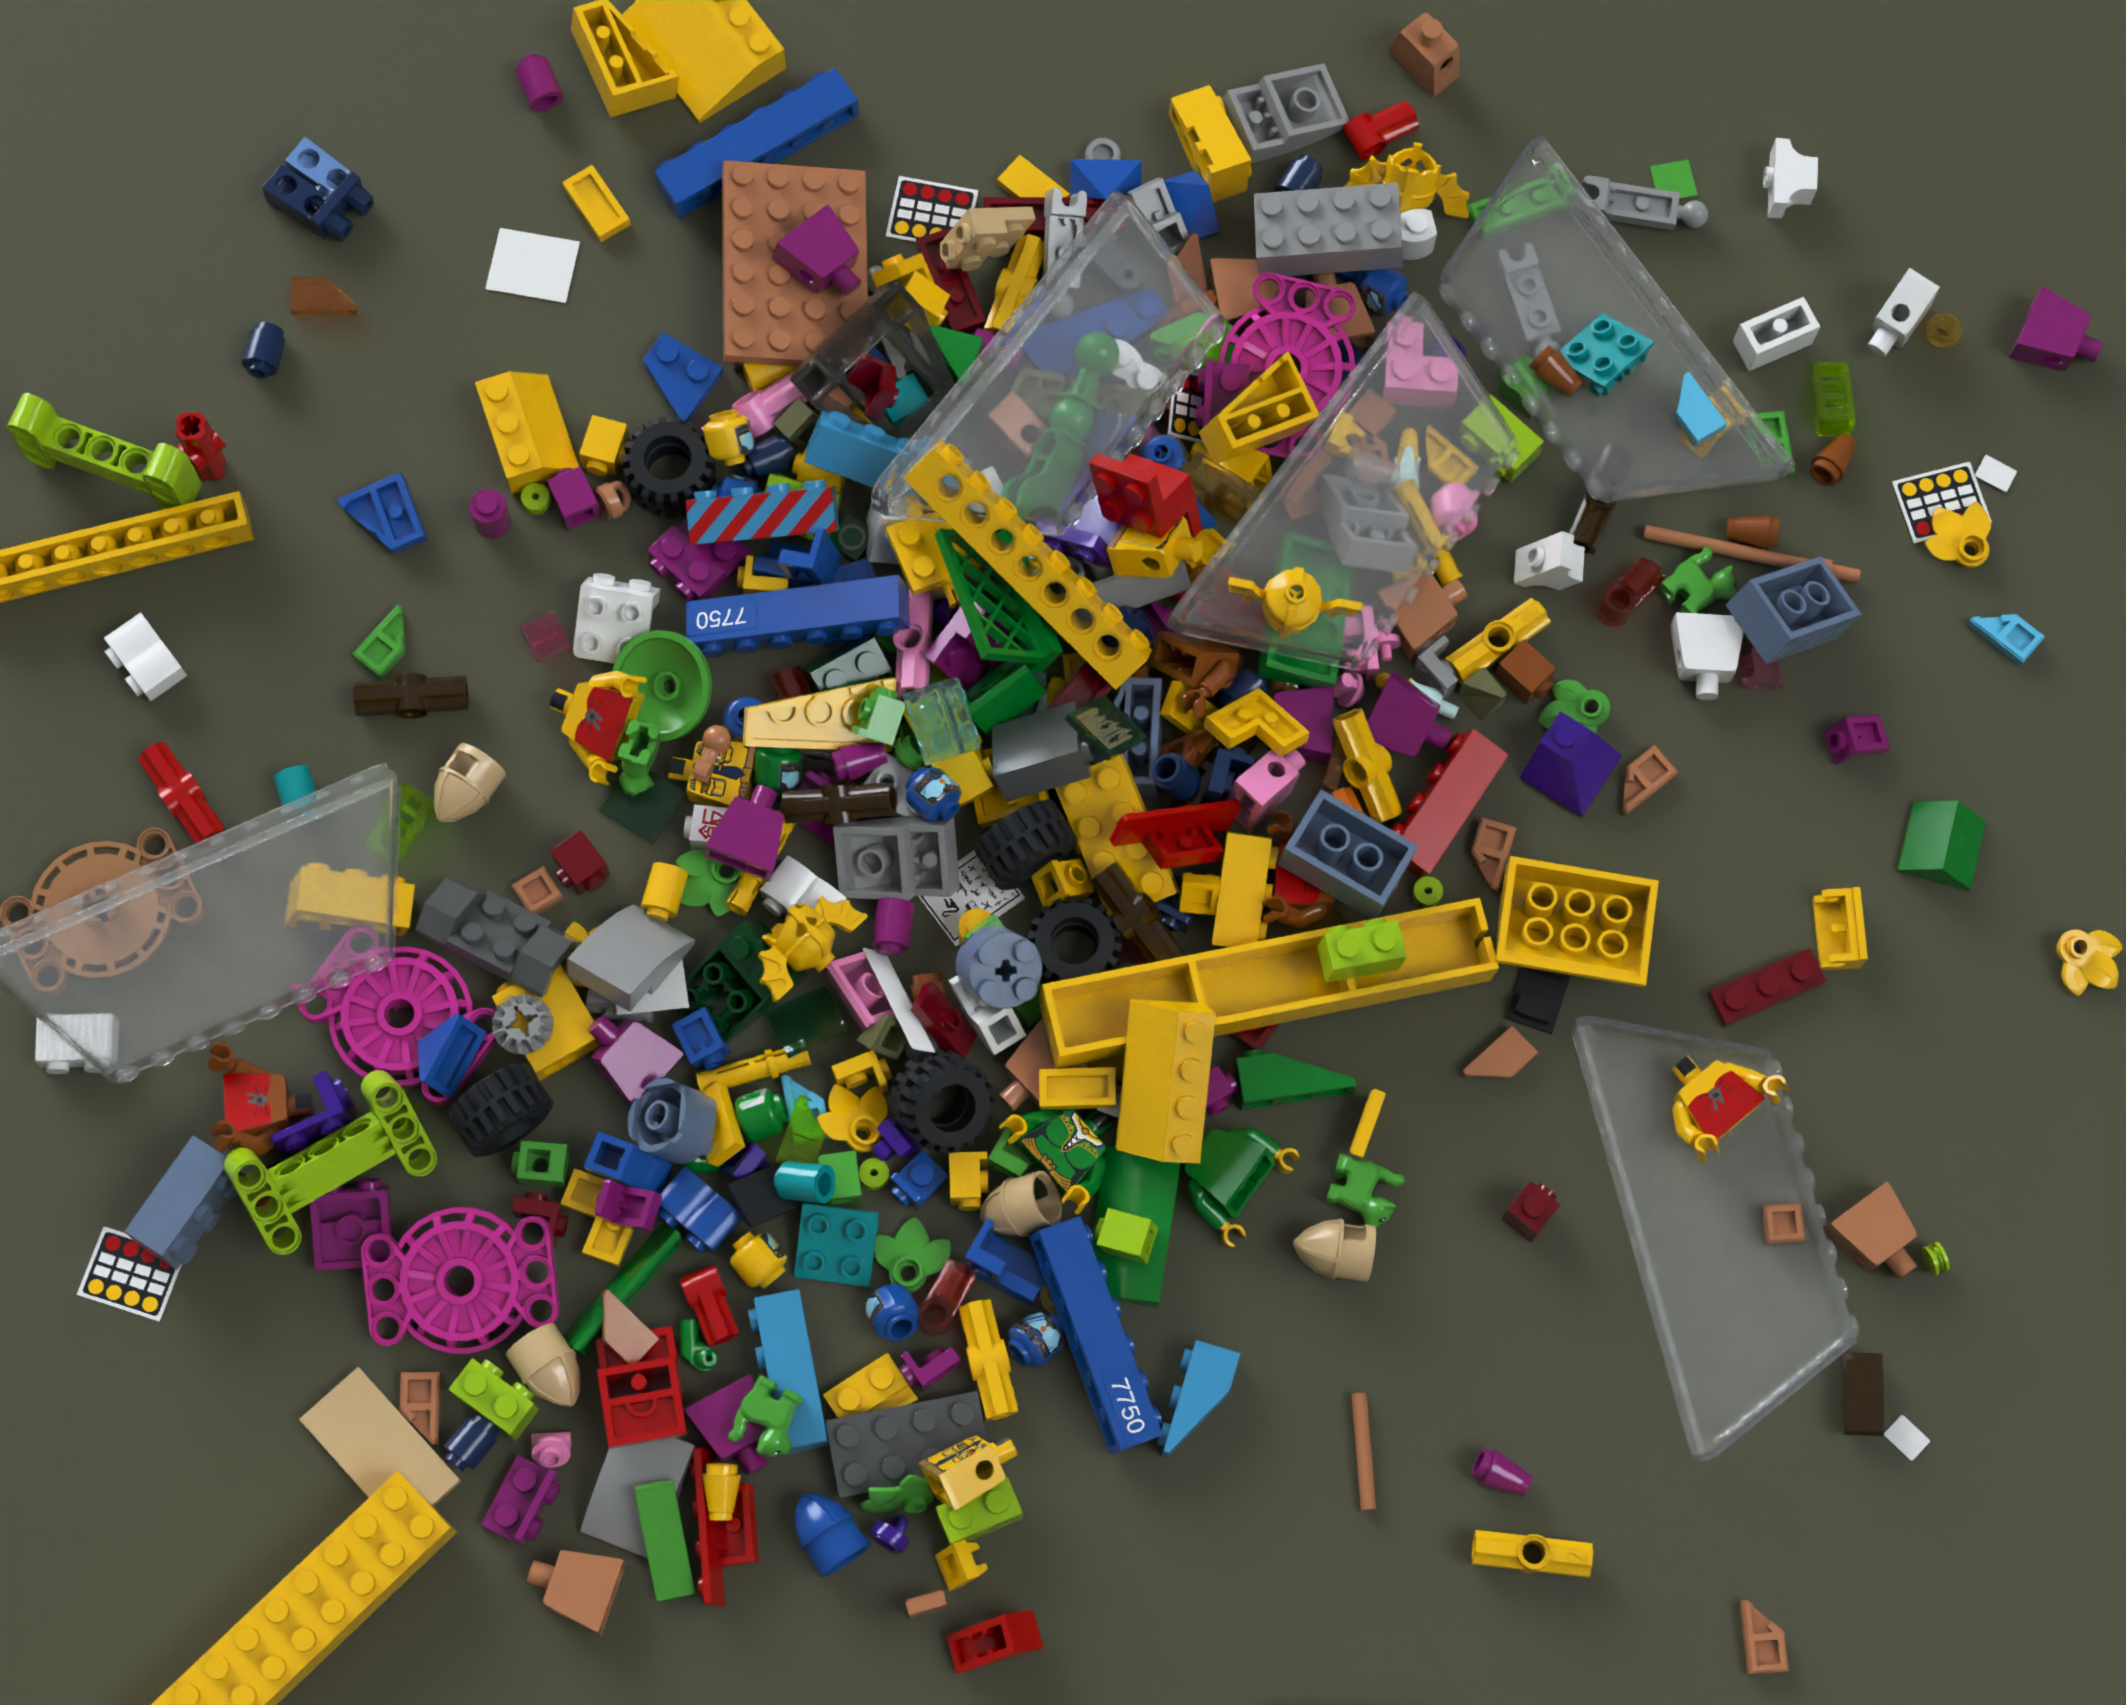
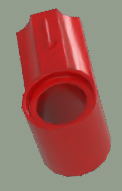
(1372, 133)
(707, 1297)

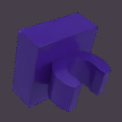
(894, 1141)
(744, 1162)

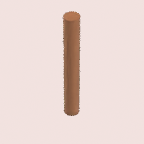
(1363, 1452)

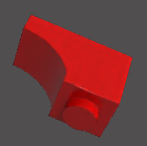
(994, 1641)

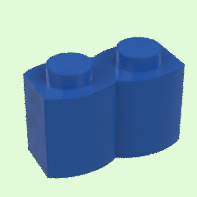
(698, 1212)

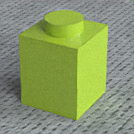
(1126, 1235)

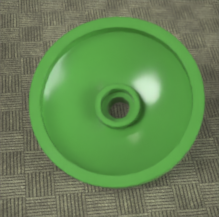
(664, 658)

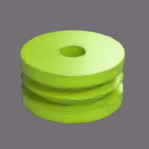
(533, 491)
(1427, 884)
(874, 1182)
(1935, 1258)

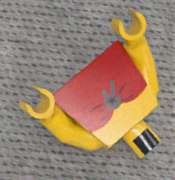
(599, 718)
(1717, 1101)

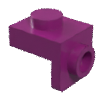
(627, 1206)

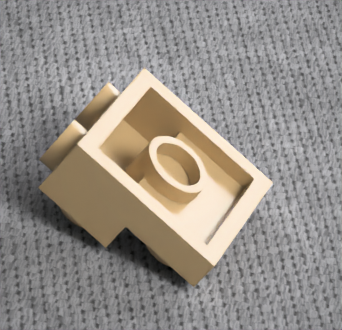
(984, 234)

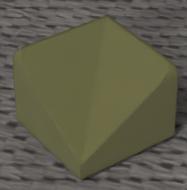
(798, 423)
(1482, 694)
(885, 1037)

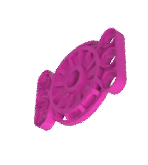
(1301, 333)
(399, 985)
(435, 1305)

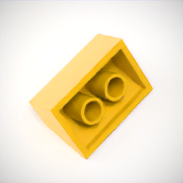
(526, 427)

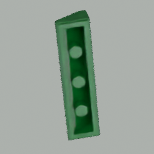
(624, 1286)

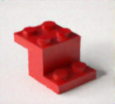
(1144, 494)
(642, 1398)

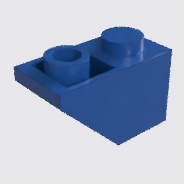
(626, 1164)

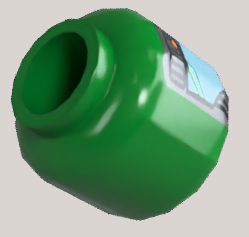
(777, 768)

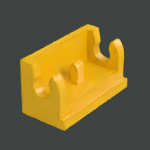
(1840, 929)

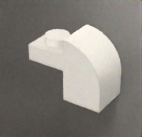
(994, 1026)

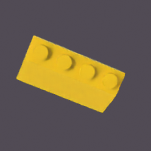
(1165, 1080)

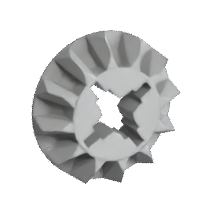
(539, 1029)

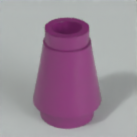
(856, 760)
(1499, 1472)

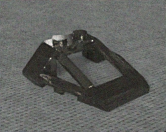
(861, 331)

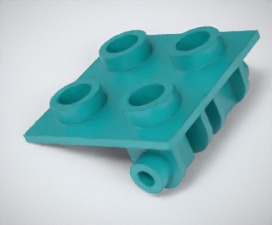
(1606, 352)
(836, 1244)

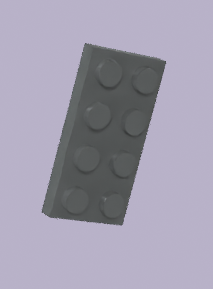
(891, 1442)

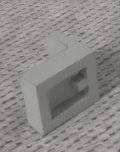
(1436, 672)

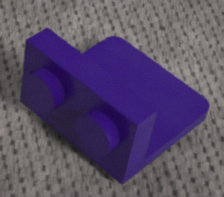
(1087, 538)
(307, 1132)

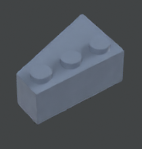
(1142, 702)

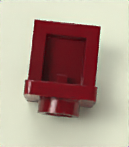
(878, 381)
(538, 1205)

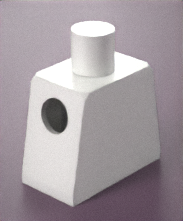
(1906, 305)
(1706, 650)

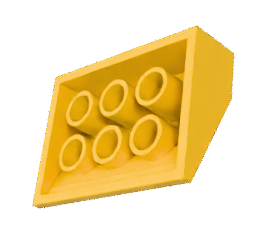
(712, 45)
(1576, 921)

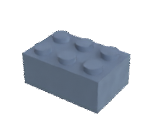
(1793, 609)
(1347, 855)
(183, 1204)

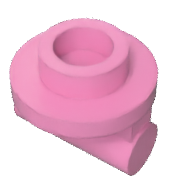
(1349, 689)
(551, 1448)

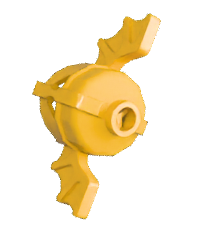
(1415, 185)
(1291, 614)
(804, 941)

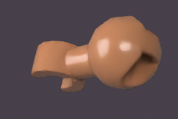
(716, 741)

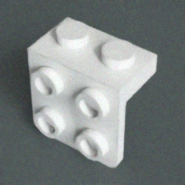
(612, 615)

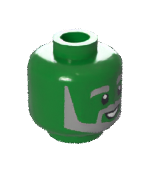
(761, 1114)

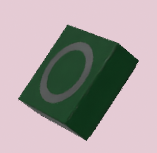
(851, 538)

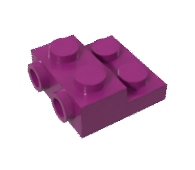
(695, 568)
(956, 652)
(346, 1219)

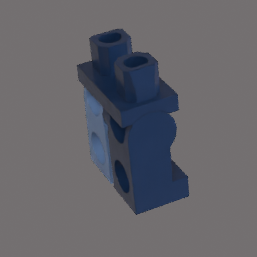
(317, 191)

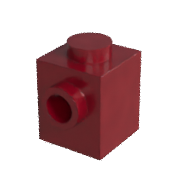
(579, 864)
(1531, 1210)

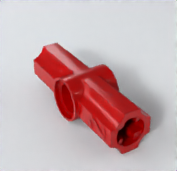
(201, 445)
(180, 792)

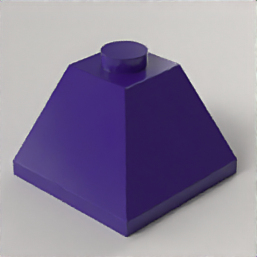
(1571, 764)

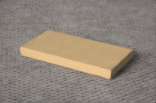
(375, 1440)

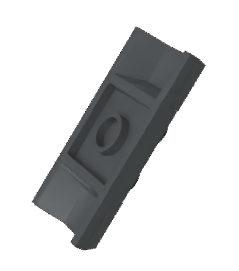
(495, 934)

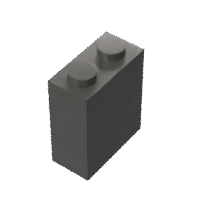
(1039, 753)

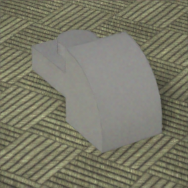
(1158, 208)

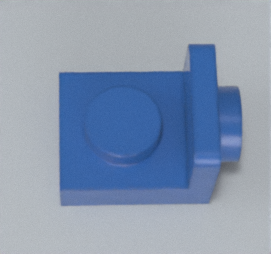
(701, 1040)
(918, 1181)

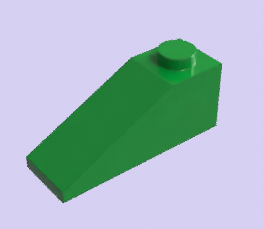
(1280, 1080)

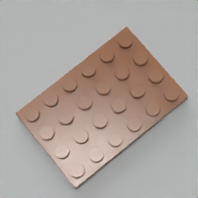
(765, 308)

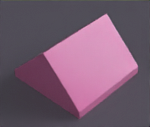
(859, 989)

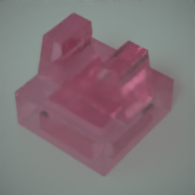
(545, 636)
(1764, 674)

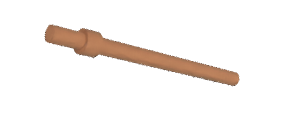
(1741, 551)

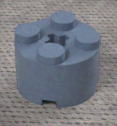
(1014, 981)
(673, 1121)

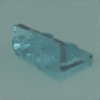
(941, 721)

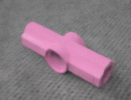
(768, 405)
(911, 665)

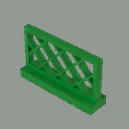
(1034, 633)

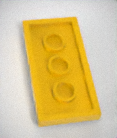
(1093, 814)

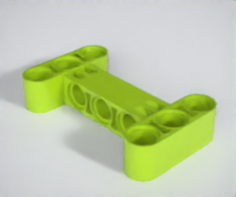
(44, 435)
(331, 1162)

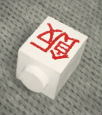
(702, 824)

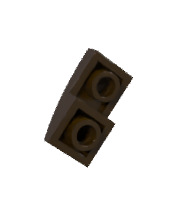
(1863, 1394)

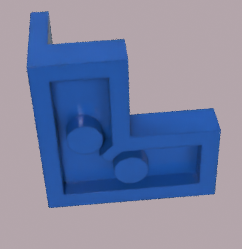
(799, 563)
(1005, 1266)

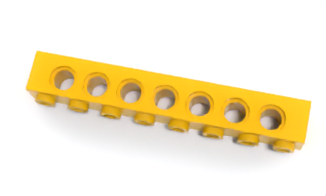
(124, 545)
(1032, 584)

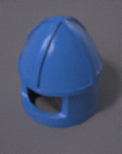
(828, 1533)

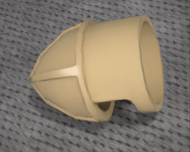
(465, 783)
(1015, 1208)
(1338, 1249)
(547, 1365)

